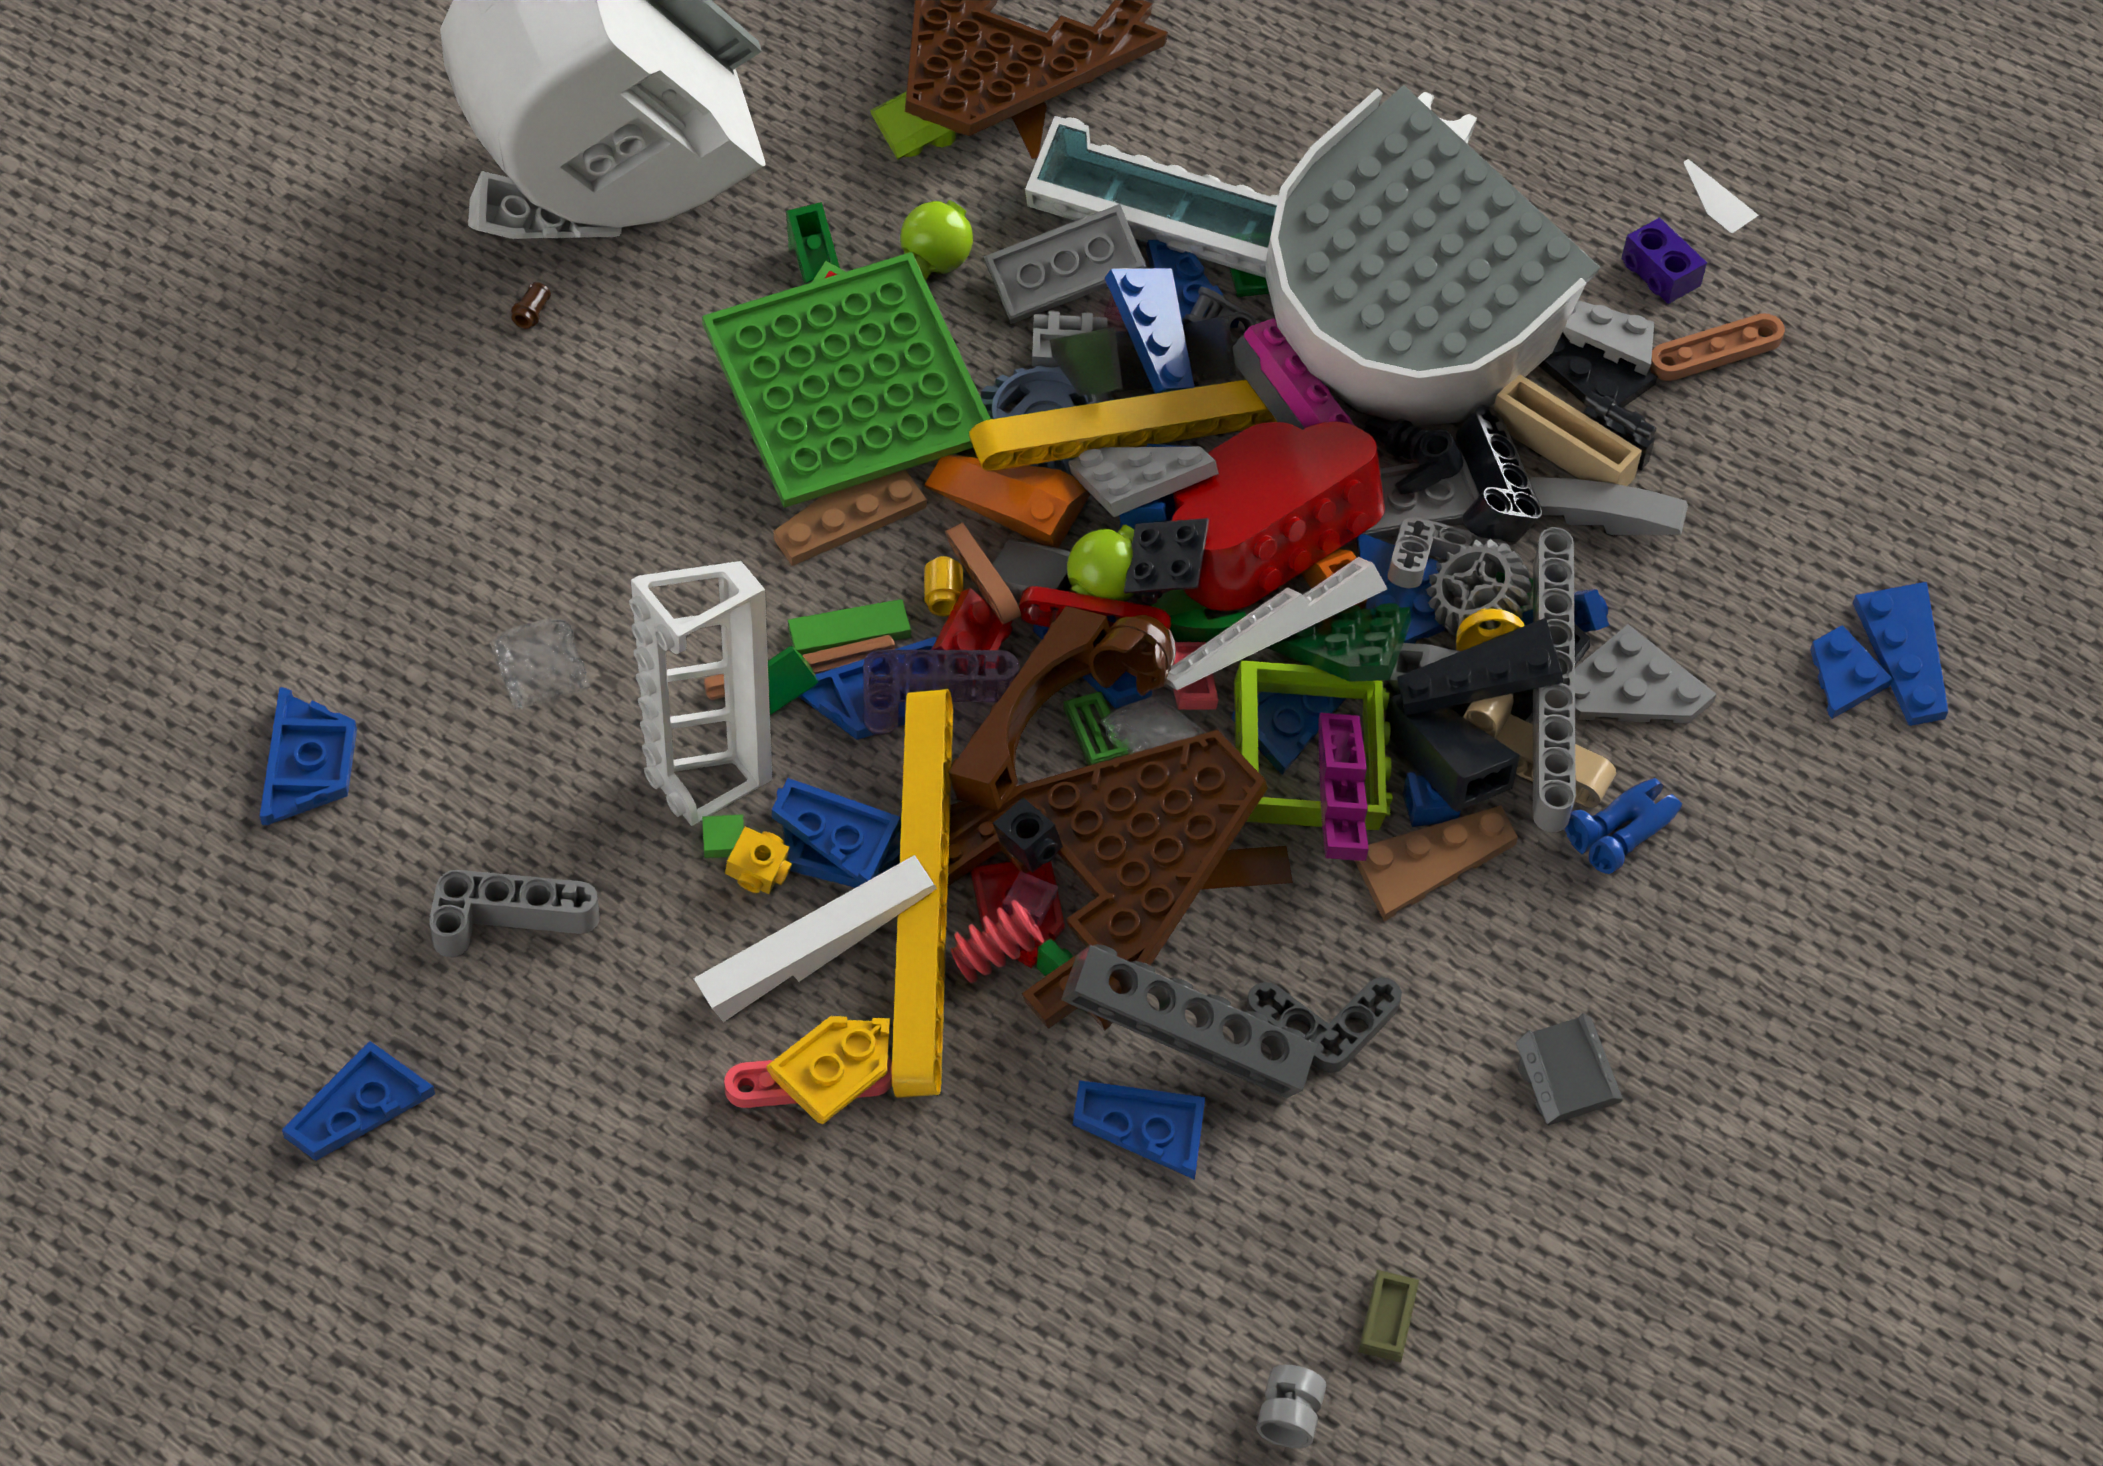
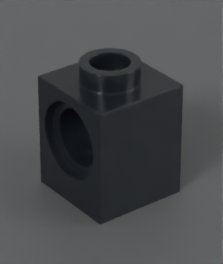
(1024, 822)

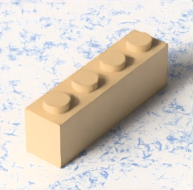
(1565, 434)

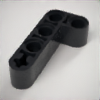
(1506, 497)

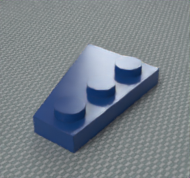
(837, 827)
(355, 1101)
(1144, 1121)

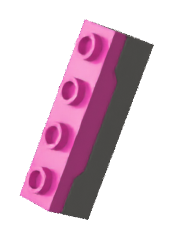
(1283, 379)

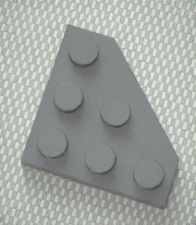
(1138, 475)
(1637, 683)

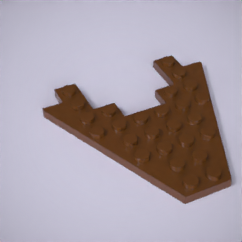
(985, 68)
(1136, 834)

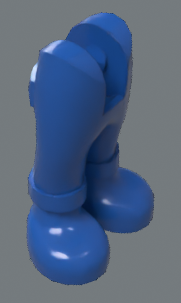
(1635, 804)

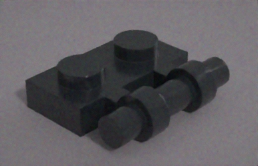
(1623, 423)

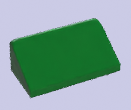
(788, 678)

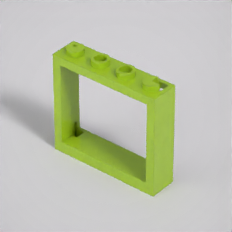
(1308, 680)

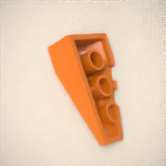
(1023, 498)

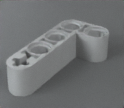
(576, 914)

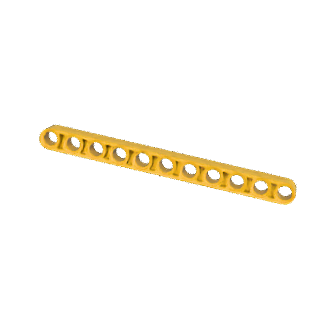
(923, 926)

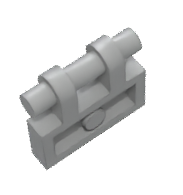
(1057, 326)

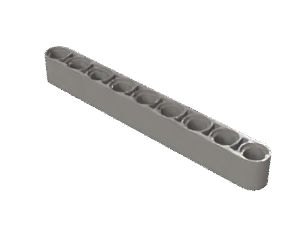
(1555, 705)

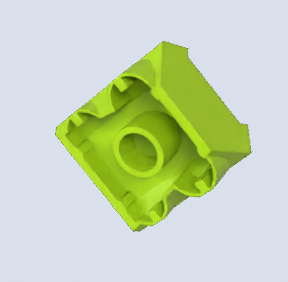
(907, 132)

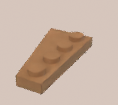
(848, 515)
(1417, 862)

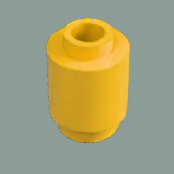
(942, 584)

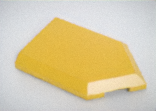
(833, 1064)

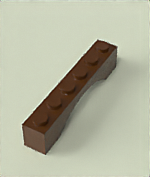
(986, 766)

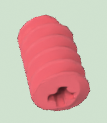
(995, 942)

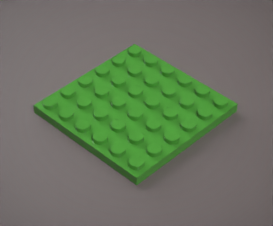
(847, 378)

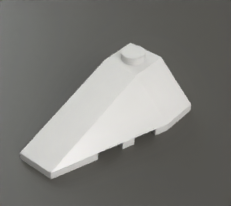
(505, 211)

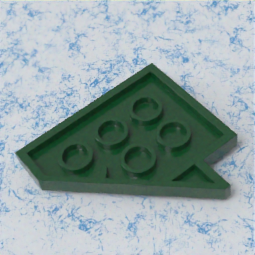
(1352, 643)

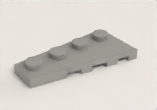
(1614, 332)

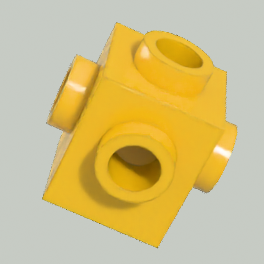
(758, 861)

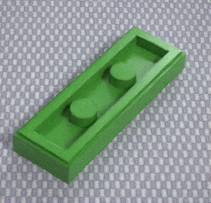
(849, 626)

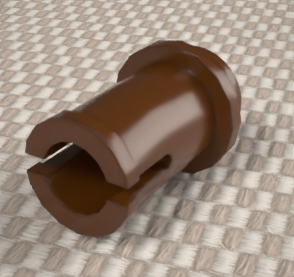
(527, 310)

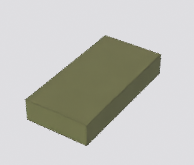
(1388, 1316)

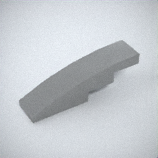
(1616, 506)

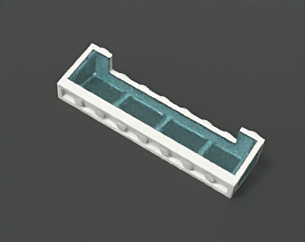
(1158, 200)

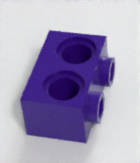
(1663, 260)

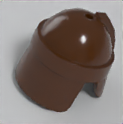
(1137, 647)

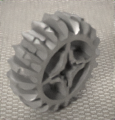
(1472, 578)

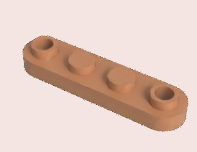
(1716, 347)

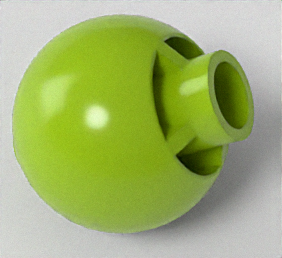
(937, 236)
(1101, 563)

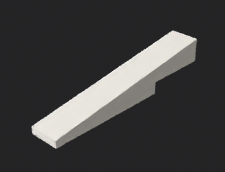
(1279, 619)
(813, 939)

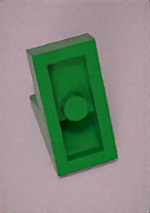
(810, 239)

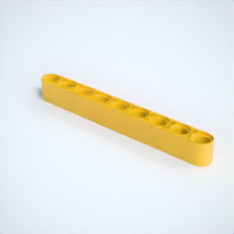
(1117, 423)

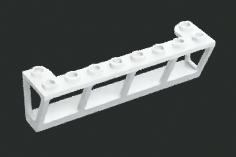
(745, 682)

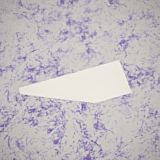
(1718, 201)

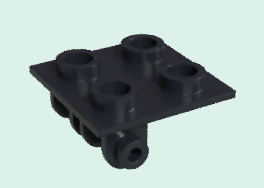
(1166, 557)

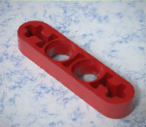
(1050, 598)

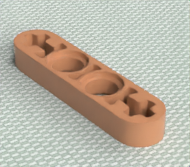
(983, 573)

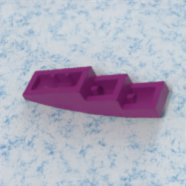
(1342, 787)

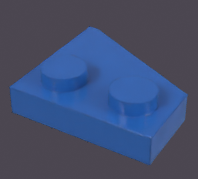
(1846, 671)

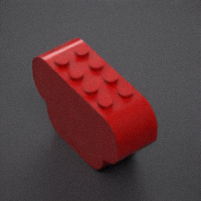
(1280, 506)

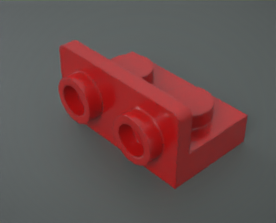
(972, 626)

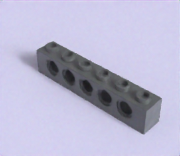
(1090, 990)

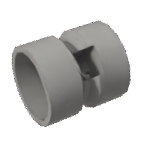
(1291, 1406)

